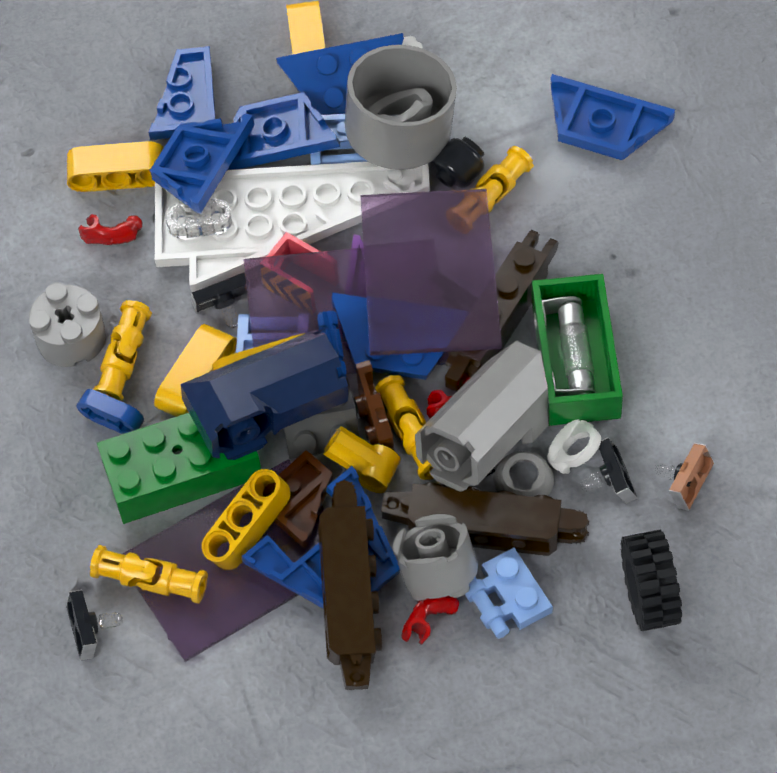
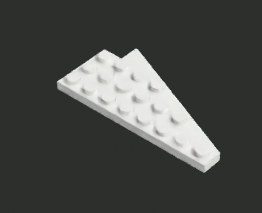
(272, 201)

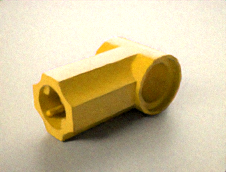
(372, 463)

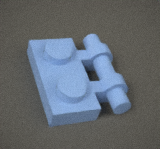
(516, 589)

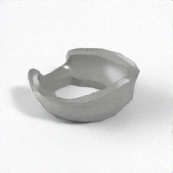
(541, 486)

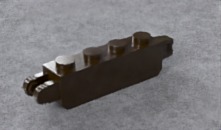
(513, 299)
(492, 518)
(347, 587)

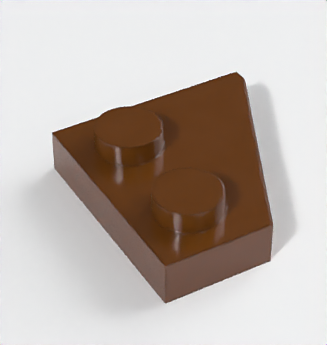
(371, 406)
(307, 486)

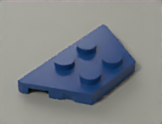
(325, 71)
(604, 119)
(283, 130)
(199, 158)
(354, 327)

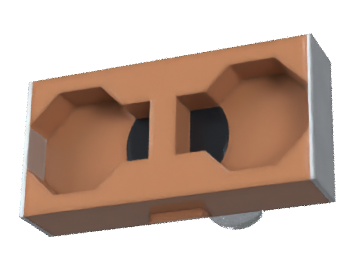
(687, 476)

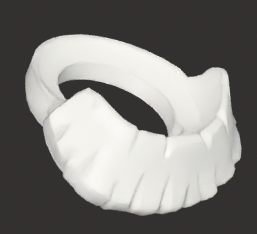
(574, 430)

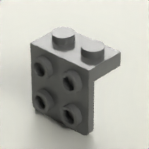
(314, 432)

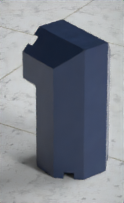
(264, 393)

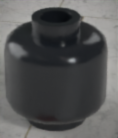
(459, 162)

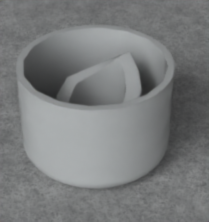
(403, 83)

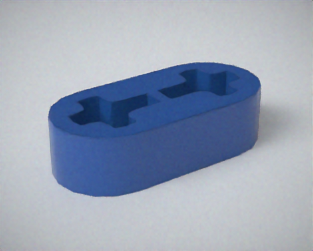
(109, 412)

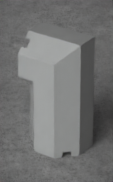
(486, 418)

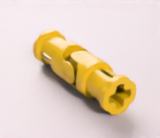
(501, 178)
(122, 352)
(404, 418)
(146, 575)

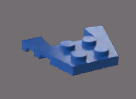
(305, 574)

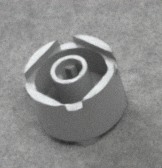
(67, 324)
(436, 557)

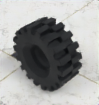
(651, 580)

